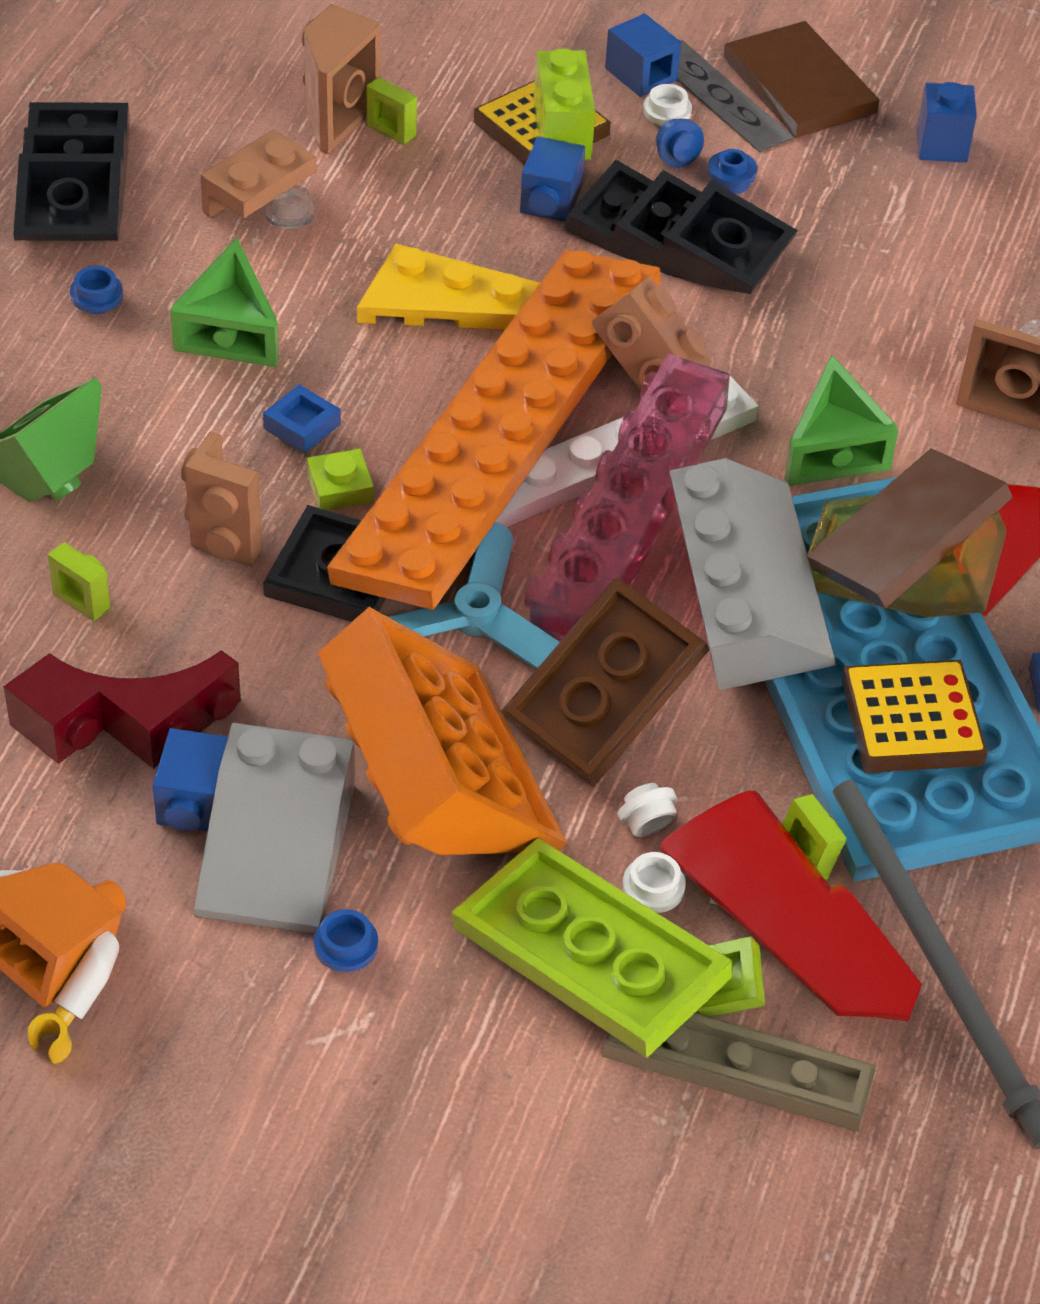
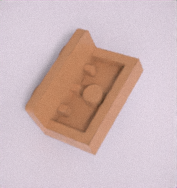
(255, 175)
(645, 329)
(222, 504)

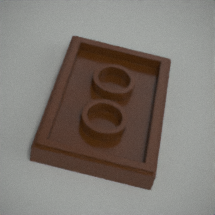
(801, 79)
(909, 527)
(605, 681)

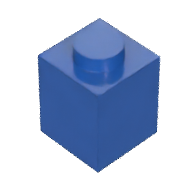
(642, 54)
(946, 122)
(552, 178)
(187, 779)

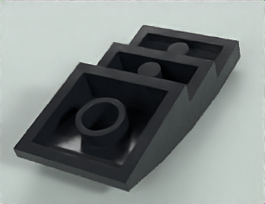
(72, 172)
(685, 232)

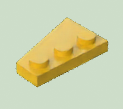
(438, 287)

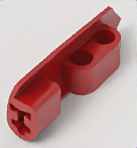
(781, 899)

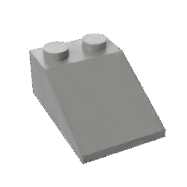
(276, 828)

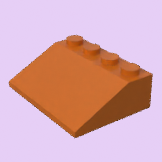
(435, 742)

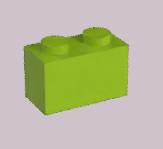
(564, 97)

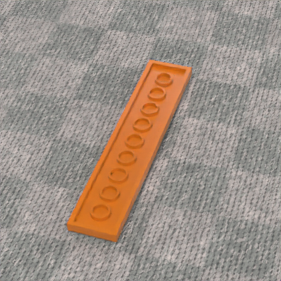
(487, 436)

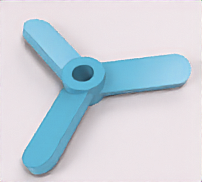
(479, 606)

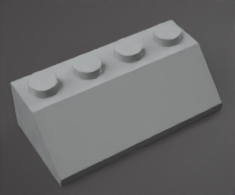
(750, 573)

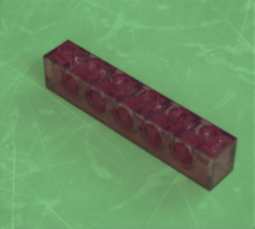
(631, 494)

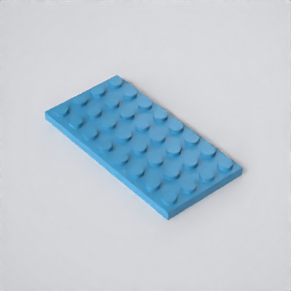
(926, 812)

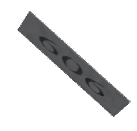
(728, 101)

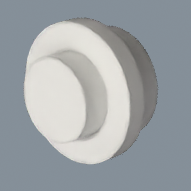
(667, 103)
(648, 809)
(655, 881)

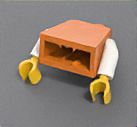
(58, 944)

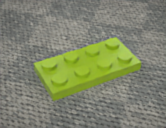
(592, 946)

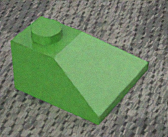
(52, 443)

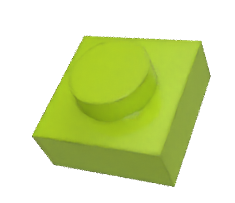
(391, 110)
(340, 479)
(79, 581)
(815, 832)
(746, 986)

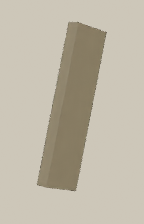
(759, 1069)

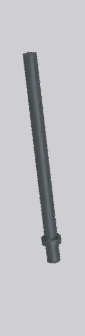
(1021, 1098)

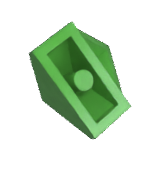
(226, 313)
(840, 432)

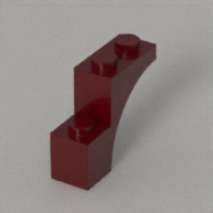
(68, 707)

